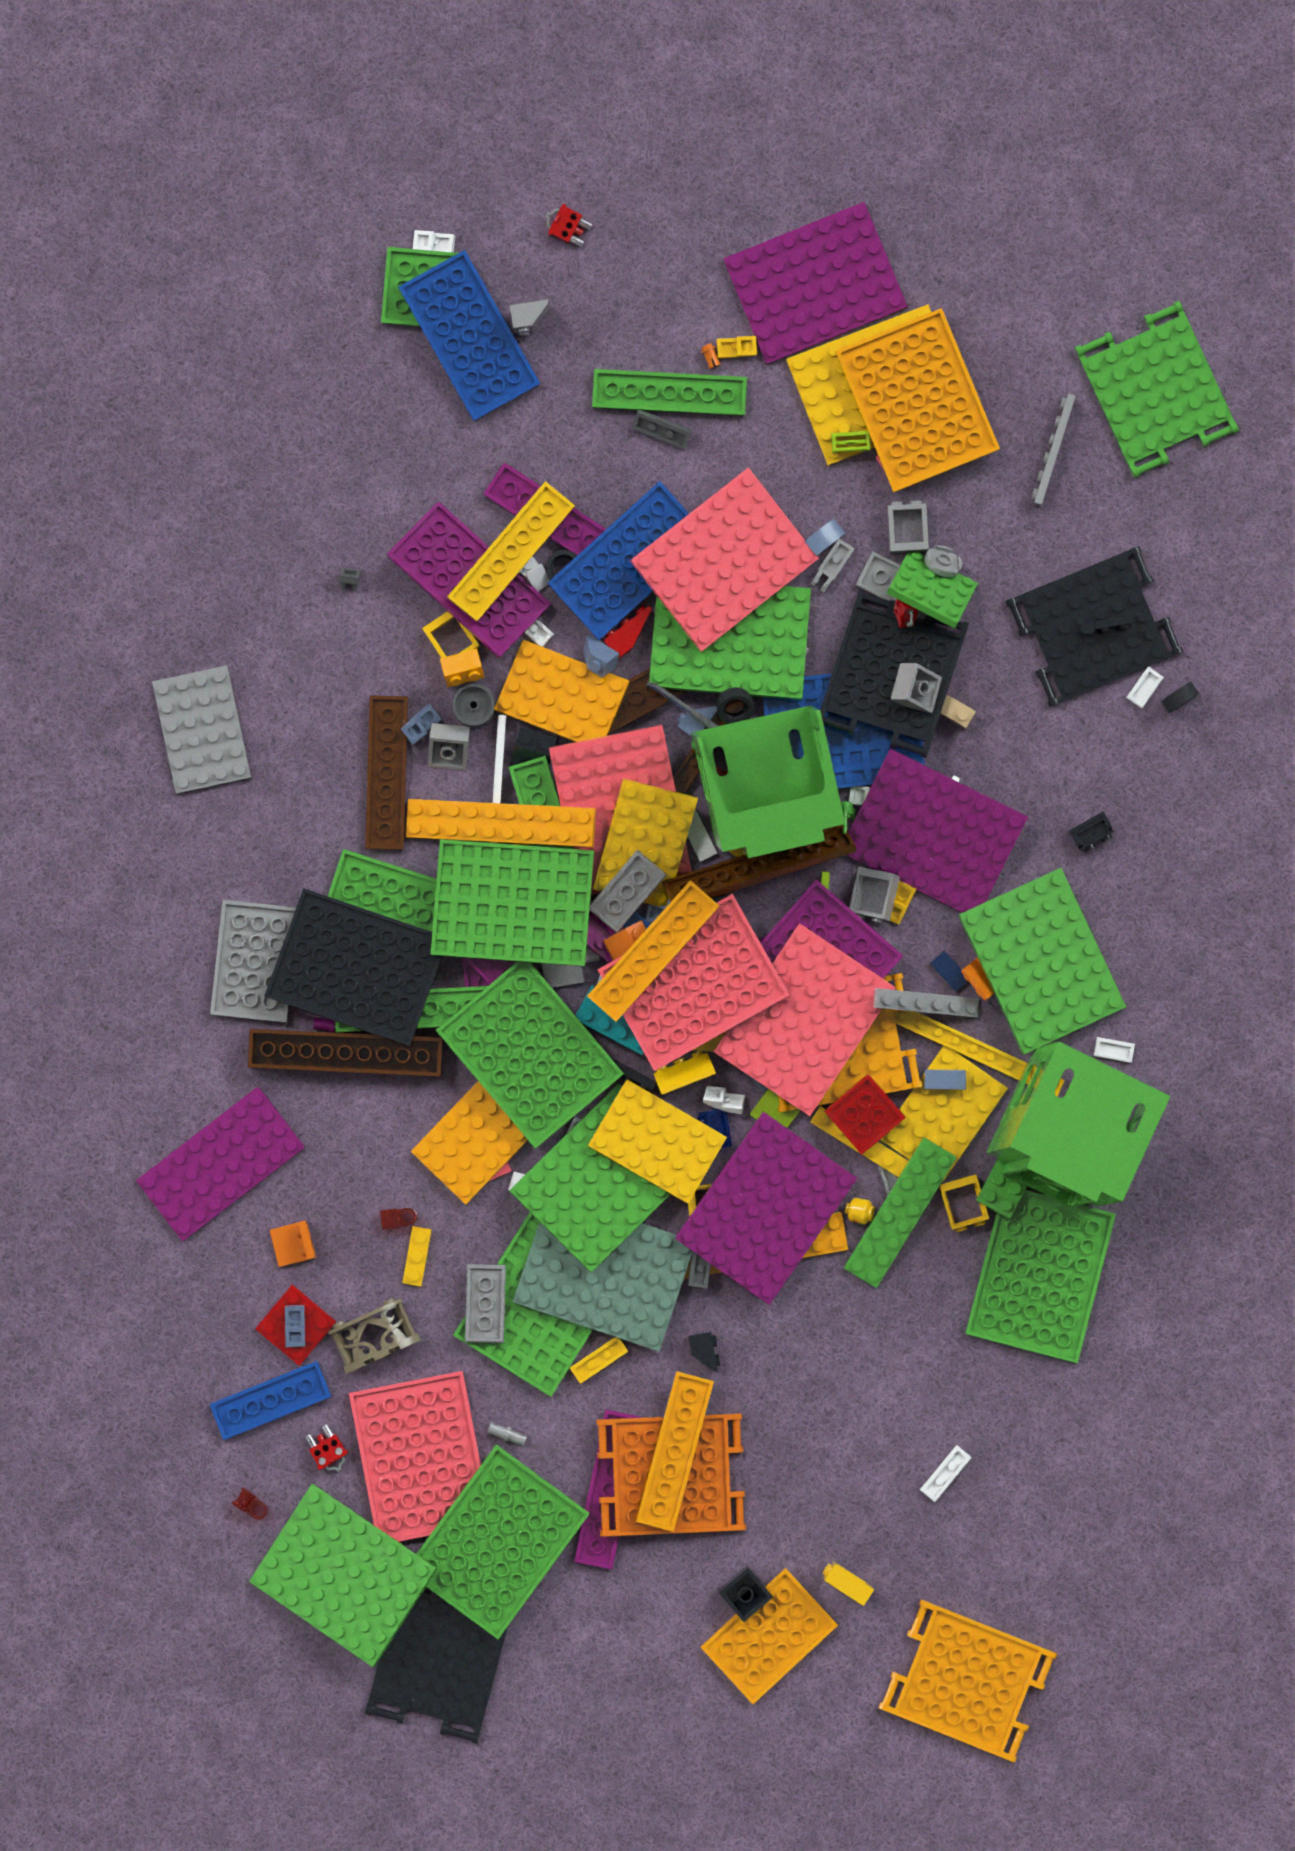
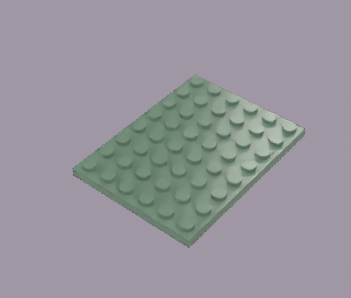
(623, 1297)

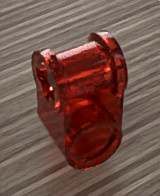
(394, 1218)
(250, 1503)

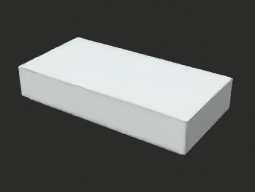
(1144, 687)
(1114, 1050)

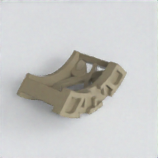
(399, 1339)

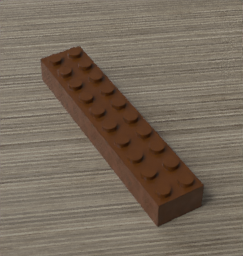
(343, 1053)

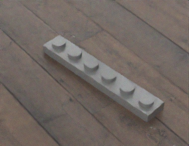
(1055, 442)
(926, 1002)

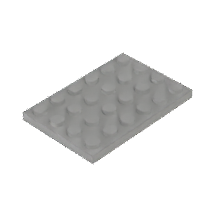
(201, 729)
(246, 958)

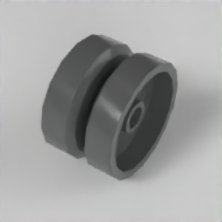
(482, 713)

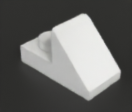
(535, 574)

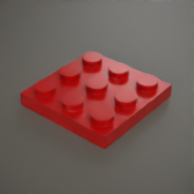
(864, 1114)
(316, 1324)

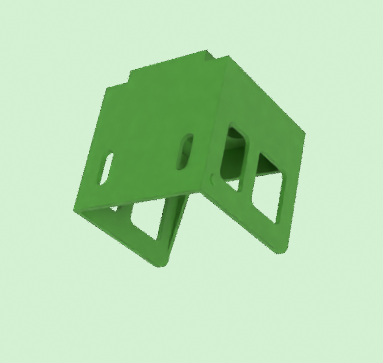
(768, 795)
(1080, 1142)

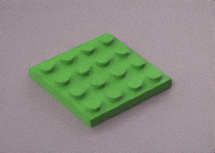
(401, 267)
(931, 593)

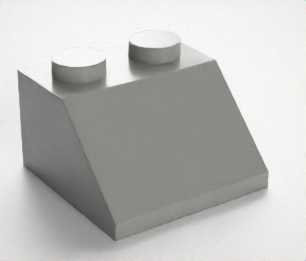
(527, 316)
(916, 687)
(448, 746)

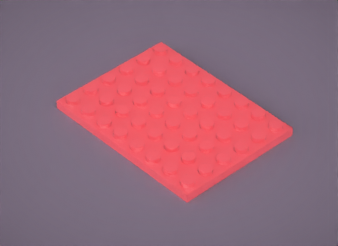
(724, 559)
(592, 774)
(705, 988)
(812, 1032)
(415, 1451)

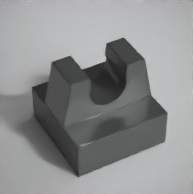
(349, 576)

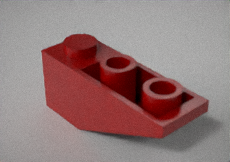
(625, 637)

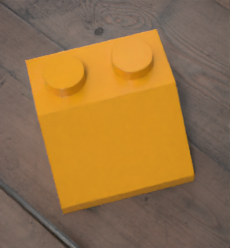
(462, 668)

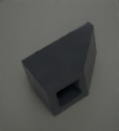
(702, 1348)

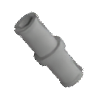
(506, 1434)

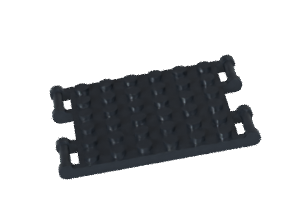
(1086, 596)
(869, 667)
(438, 1668)

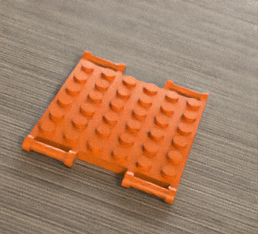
(707, 1491)

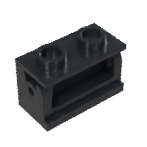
(1091, 831)

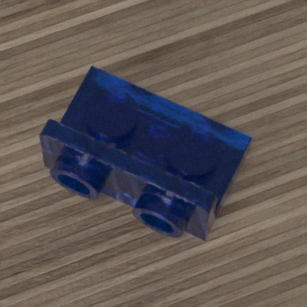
(718, 1121)

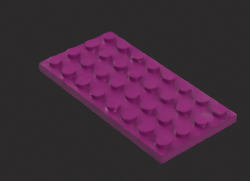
(439, 556)
(220, 1163)

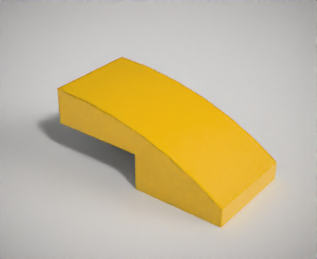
(736, 347)
(902, 899)

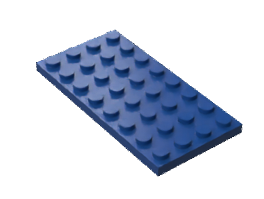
(469, 335)
(601, 580)

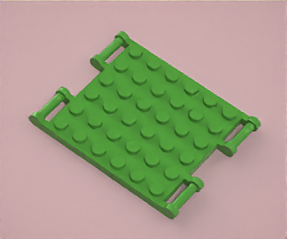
(1156, 389)

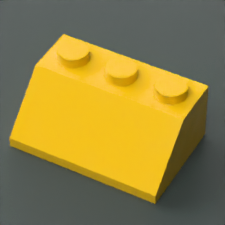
(684, 1072)

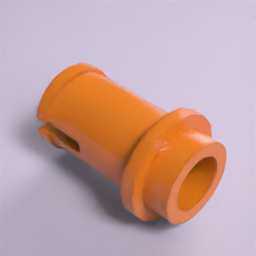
(709, 353)

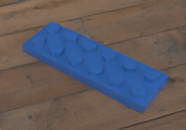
(270, 1400)

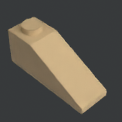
(957, 712)

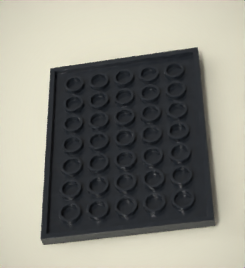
(355, 967)

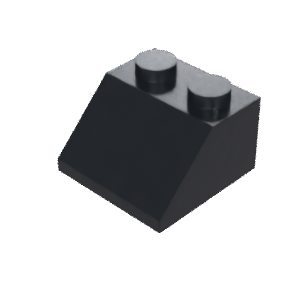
(531, 746)
(745, 1593)

